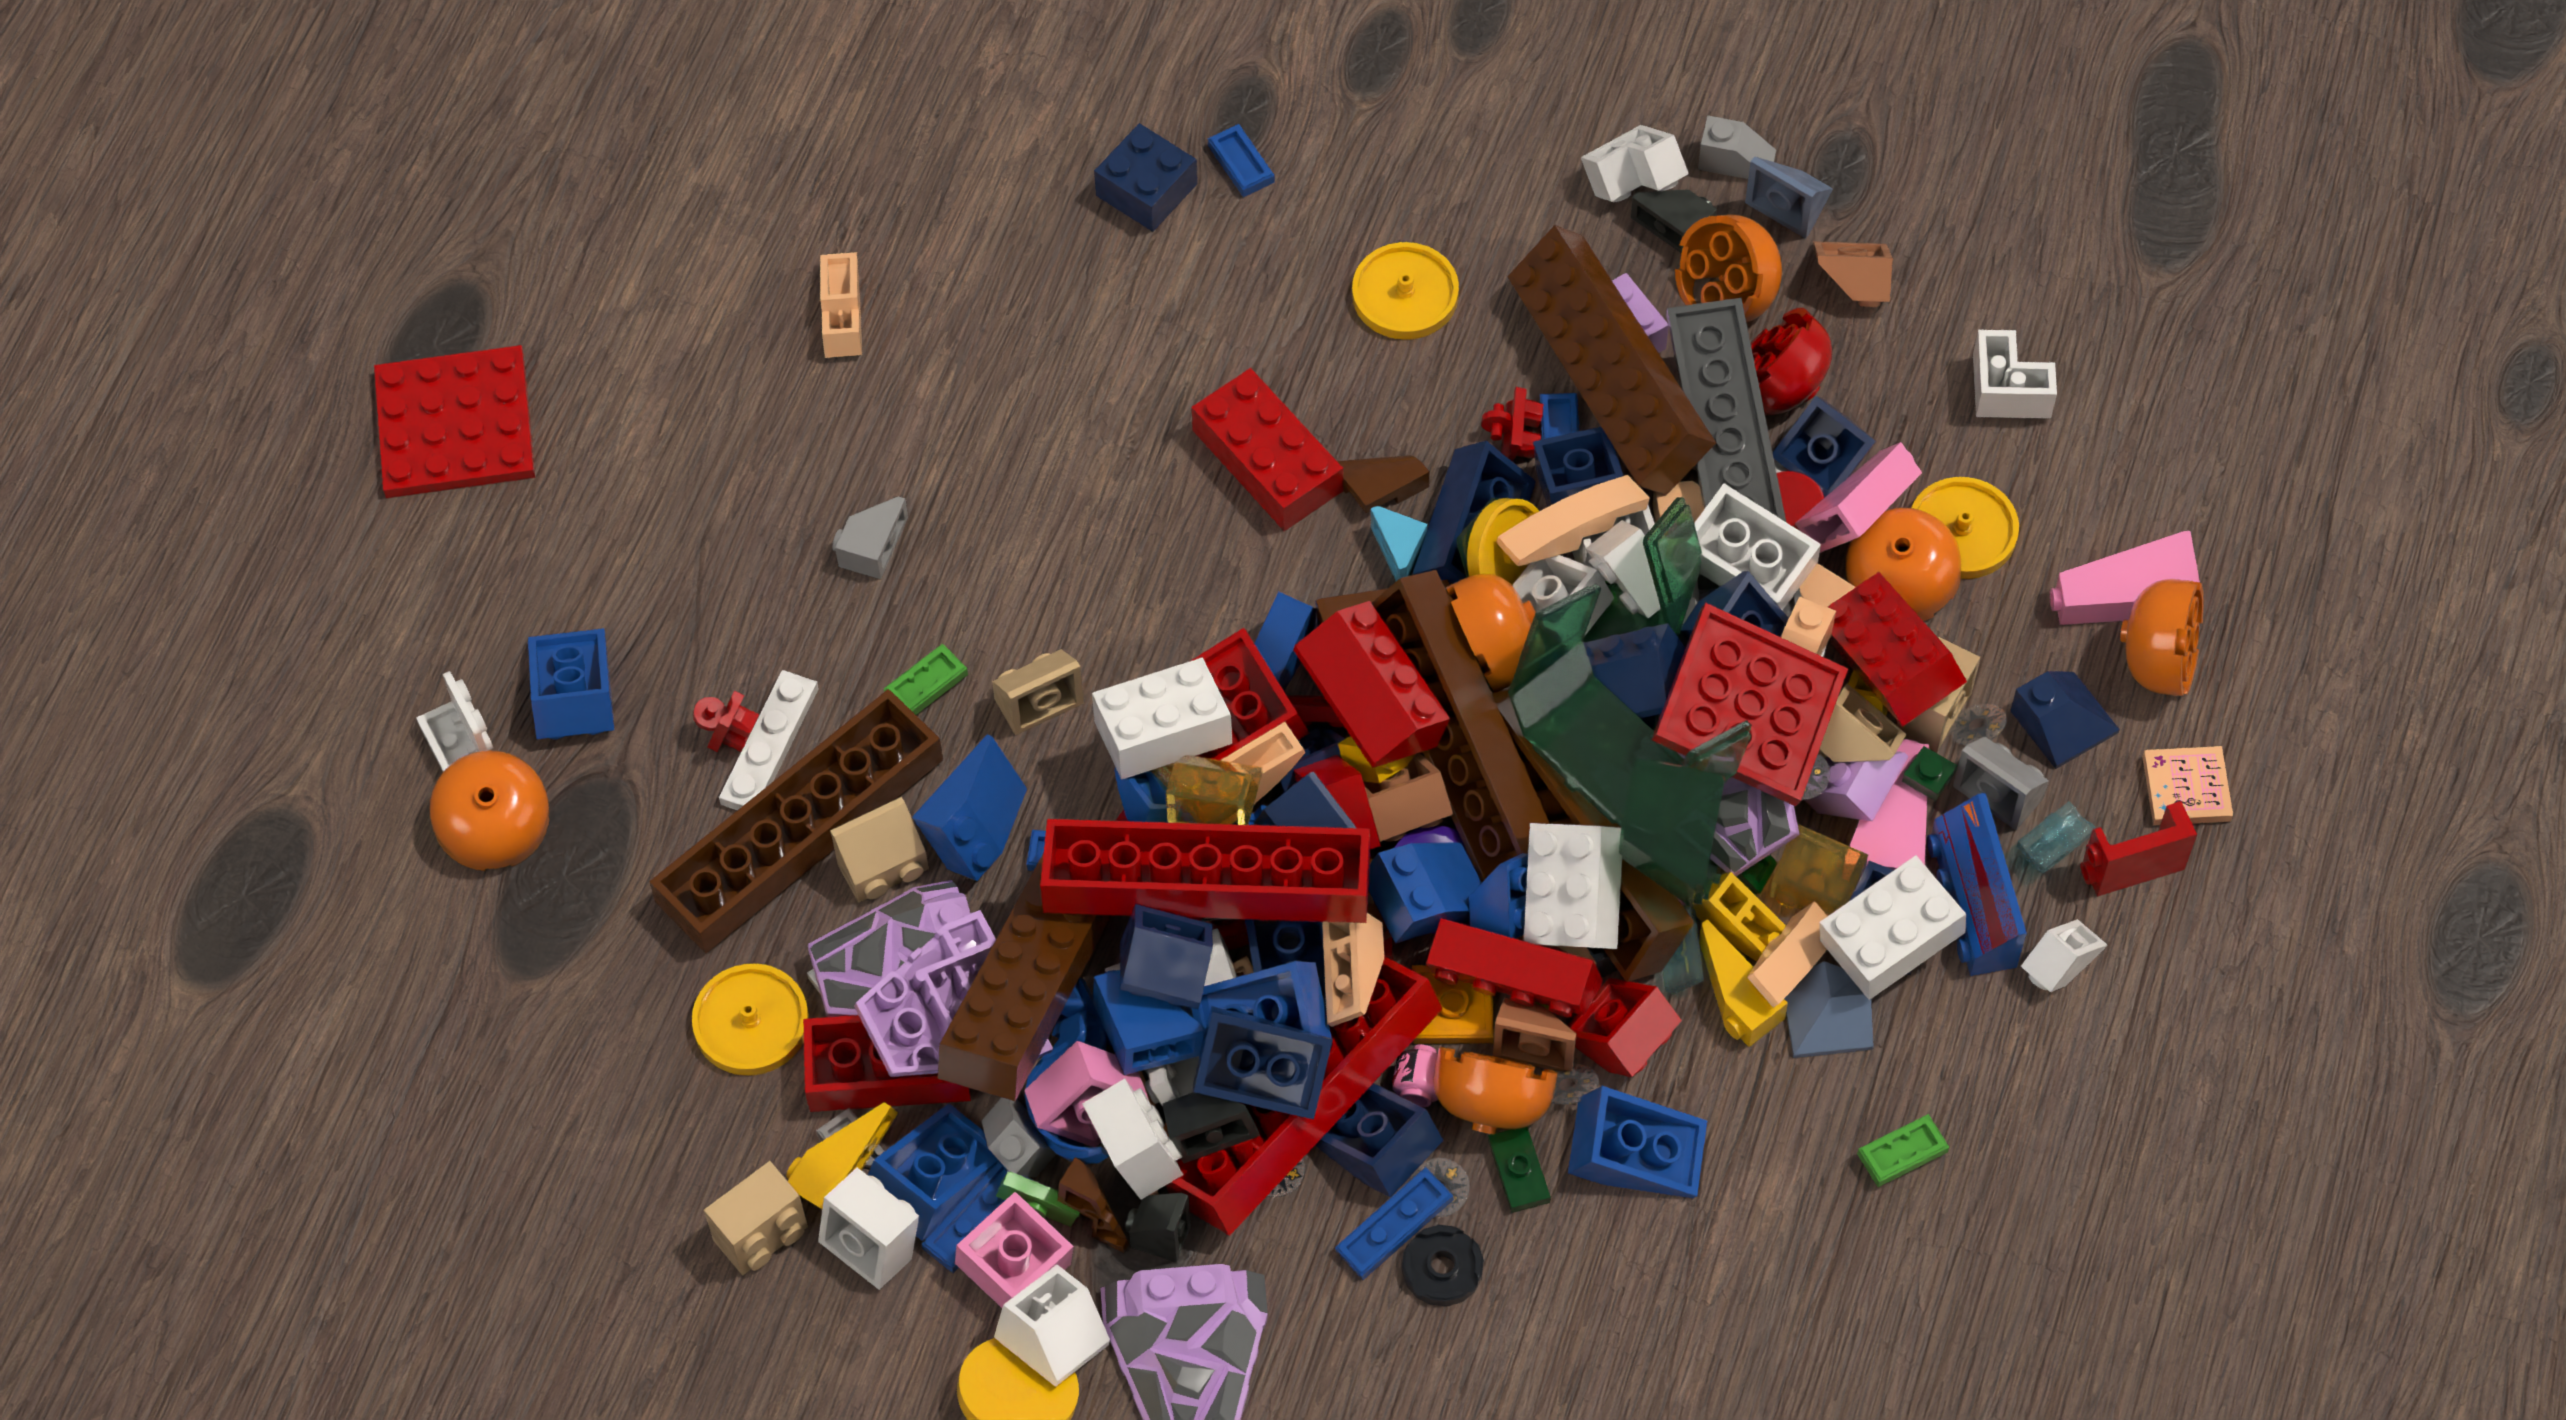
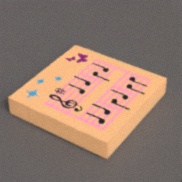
(2189, 776)

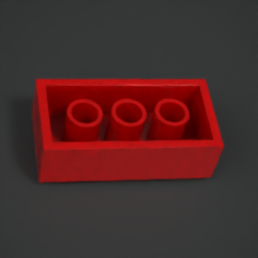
(1267, 449)
(1893, 649)
(848, 1072)

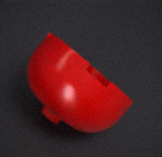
(1793, 361)

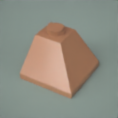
(1859, 269)
(1533, 1037)

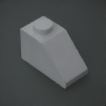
(1730, 147)
(871, 537)
(1016, 1139)

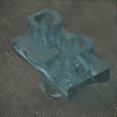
(2055, 837)

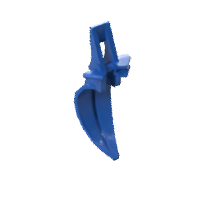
(1076, 1023)

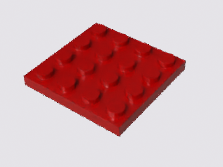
(454, 421)
(1752, 675)

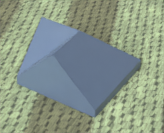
(1786, 195)
(1828, 1014)

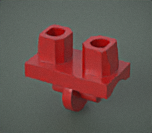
(1511, 424)
(730, 724)

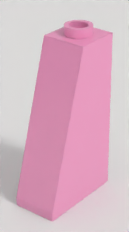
(1860, 498)
(2110, 585)
(1900, 823)

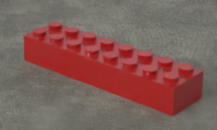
(1206, 870)
(1237, 1179)

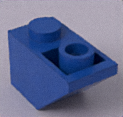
(1501, 899)

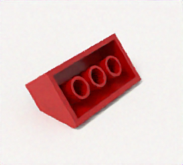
(1372, 685)
(1514, 968)

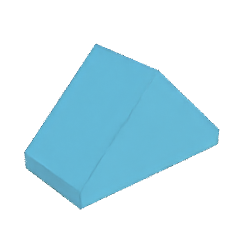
(1398, 539)

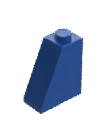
(1283, 628)
(1143, 1028)

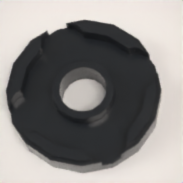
(1436, 1287)

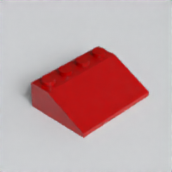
(1249, 693)

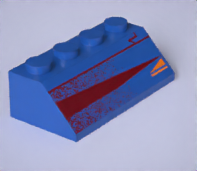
(1980, 883)

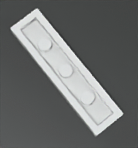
(769, 739)

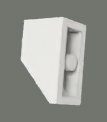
(2062, 955)

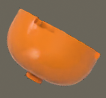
(1738, 254)
(1923, 574)
(1493, 623)
(2164, 635)
(489, 810)
(1492, 1090)

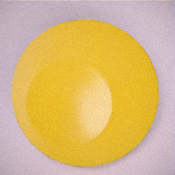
(1405, 290)
(1978, 518)
(1483, 552)
(750, 1019)
(1003, 1387)

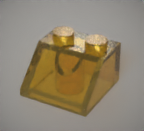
(1211, 791)
(1817, 871)

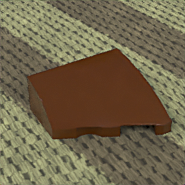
(1383, 479)
(1082, 1192)

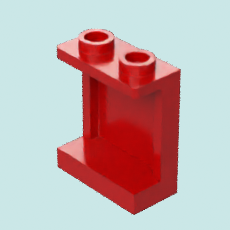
(2141, 858)

